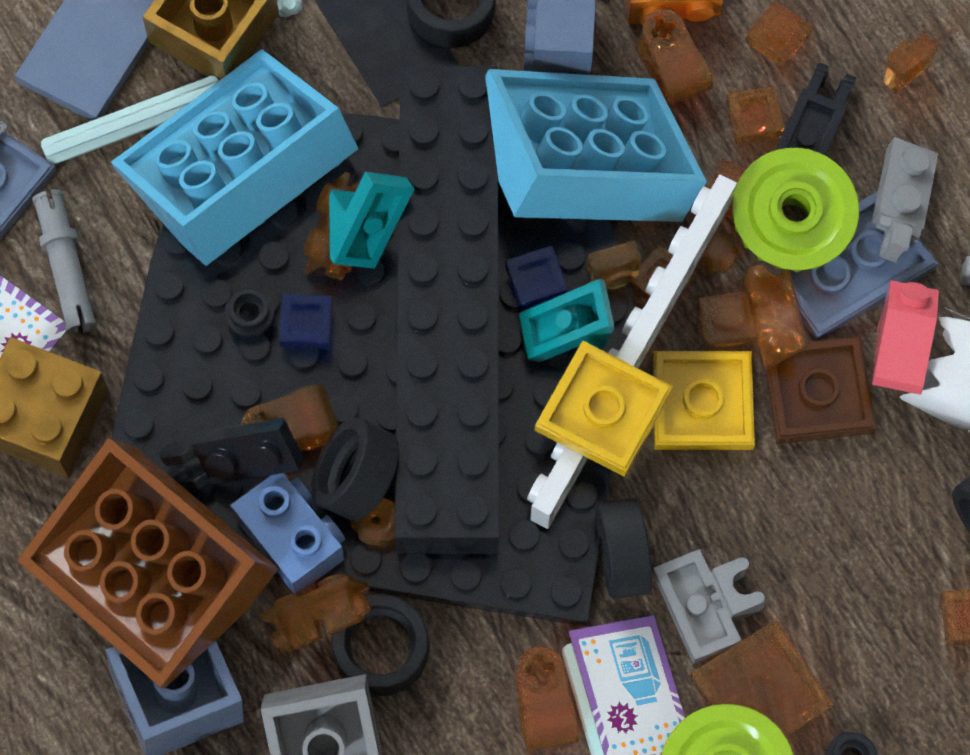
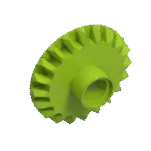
(801, 180)
(726, 731)

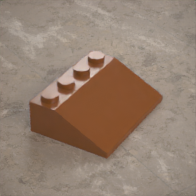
(146, 562)

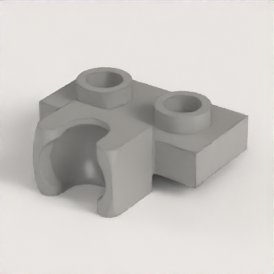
(706, 602)

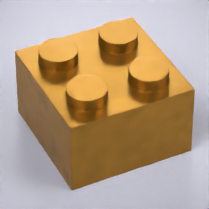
(209, 33)
(46, 406)

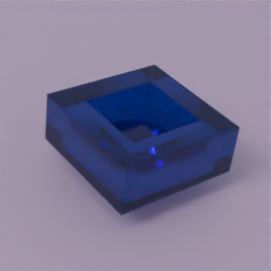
(536, 277)
(305, 321)

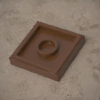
(821, 392)

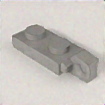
(903, 196)

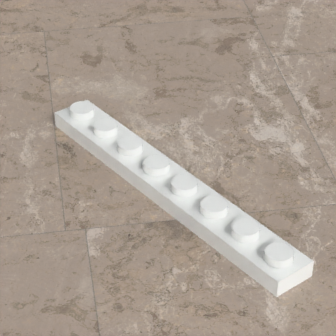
(642, 329)

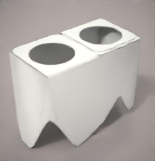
(948, 377)

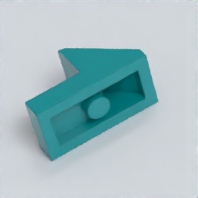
(366, 218)
(568, 321)

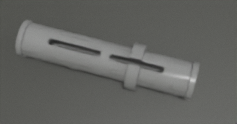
(60, 243)

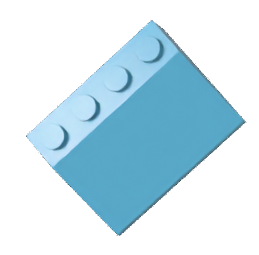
(589, 147)
(236, 155)

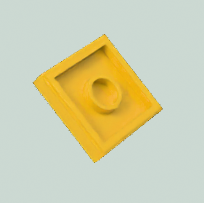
(708, 400)
(603, 408)

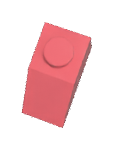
(905, 336)

